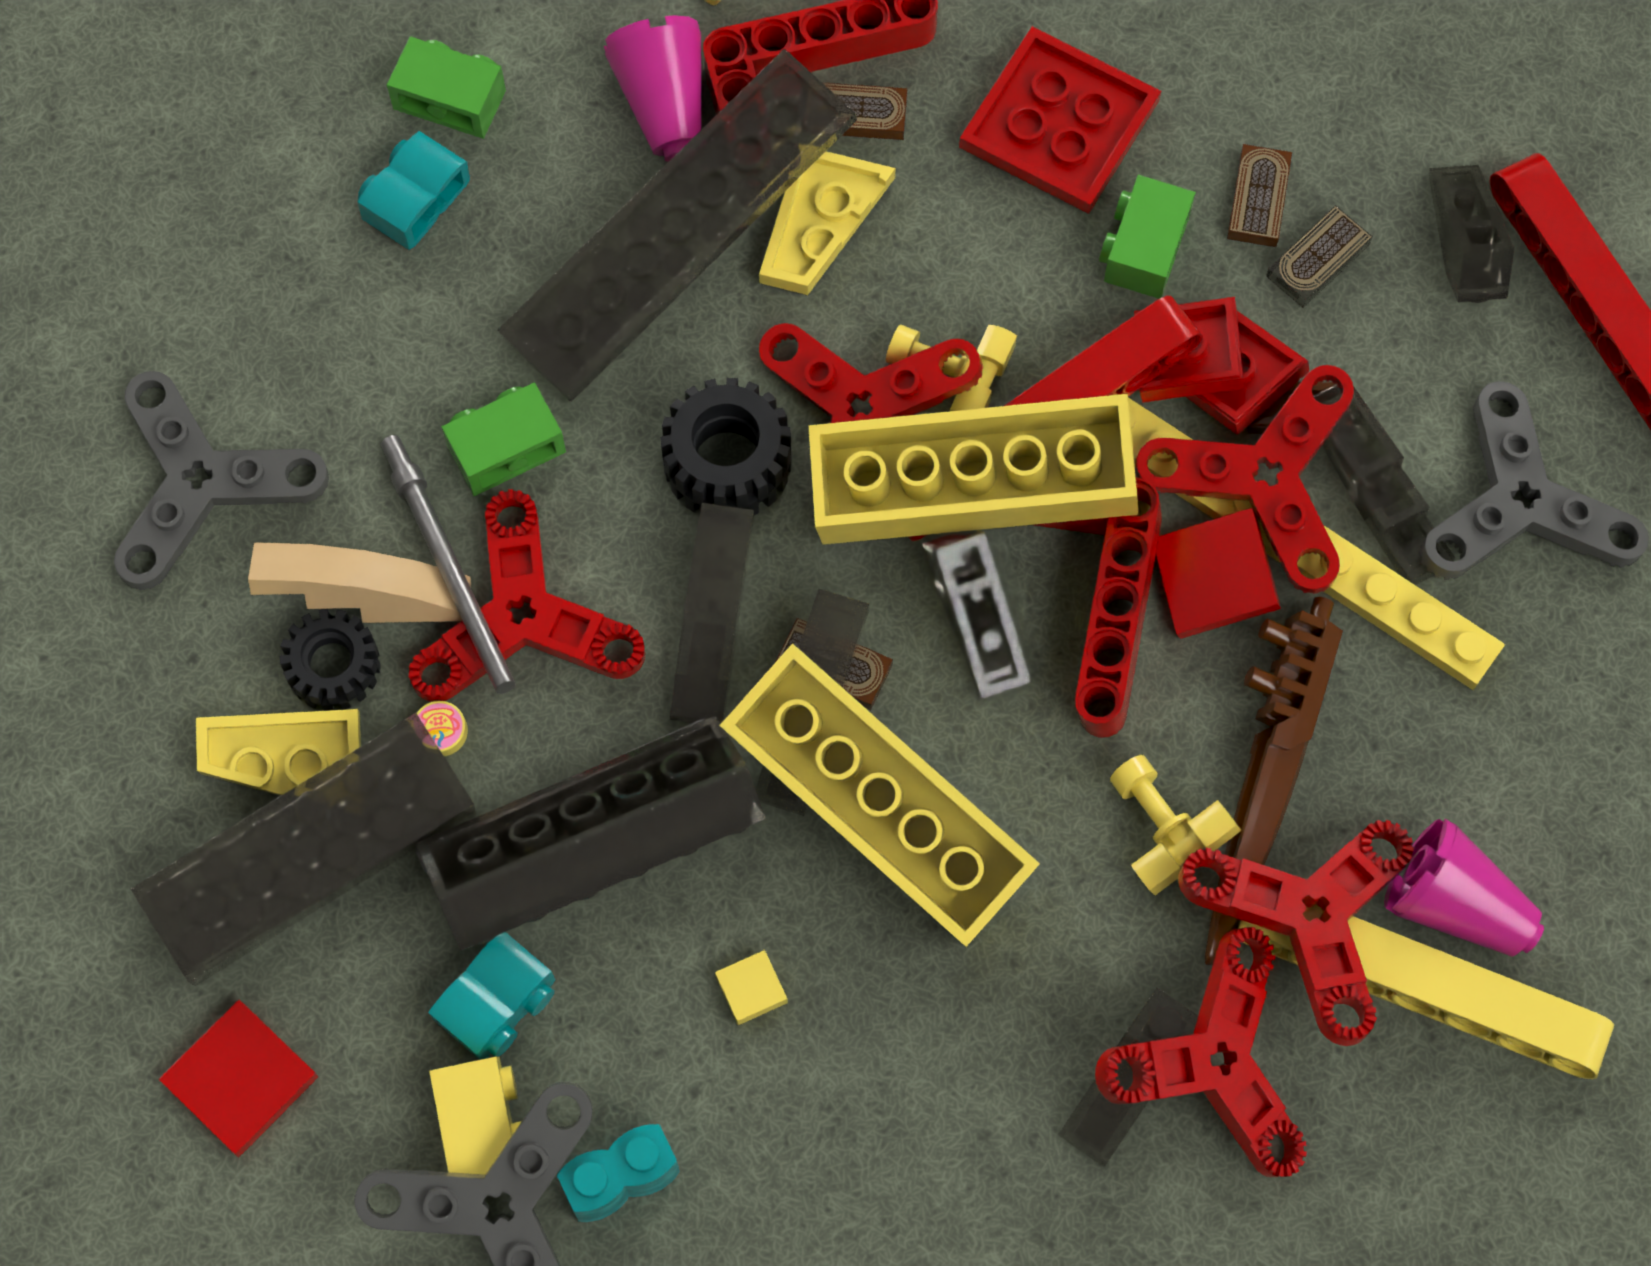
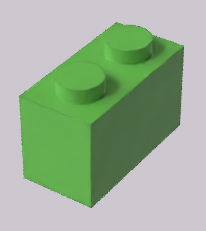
(447, 86)
(1148, 236)
(503, 438)

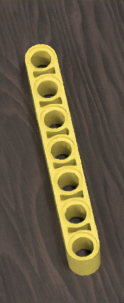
(1471, 998)

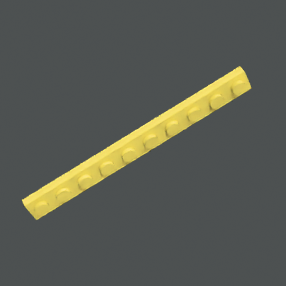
(1361, 583)

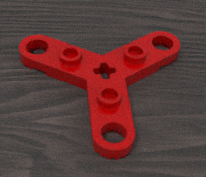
(893, 390)
(1287, 443)
(558, 624)
(1322, 945)
(1224, 1026)

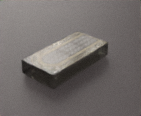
(1319, 256)

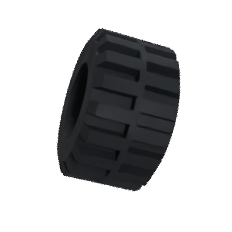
(719, 411)

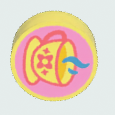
(444, 725)

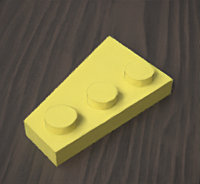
(820, 218)
(275, 749)

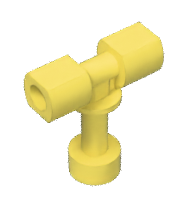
(993, 349)
(1176, 835)

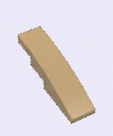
(338, 577)

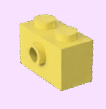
(474, 1112)

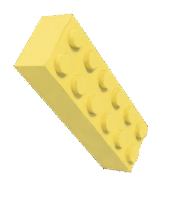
(973, 469)
(879, 795)

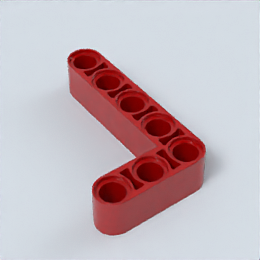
(795, 33)
(1112, 631)

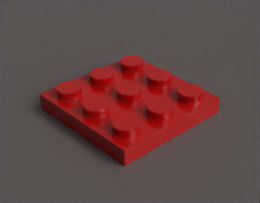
(1060, 119)

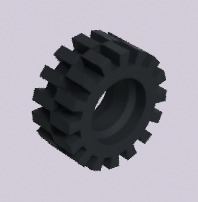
(323, 631)

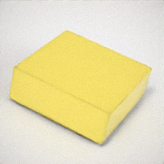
(751, 987)

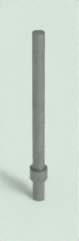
(411, 486)

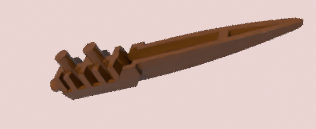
(1291, 710)

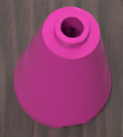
(660, 79)
(1463, 893)

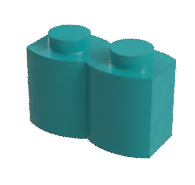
(412, 189)
(493, 997)
(632, 1167)

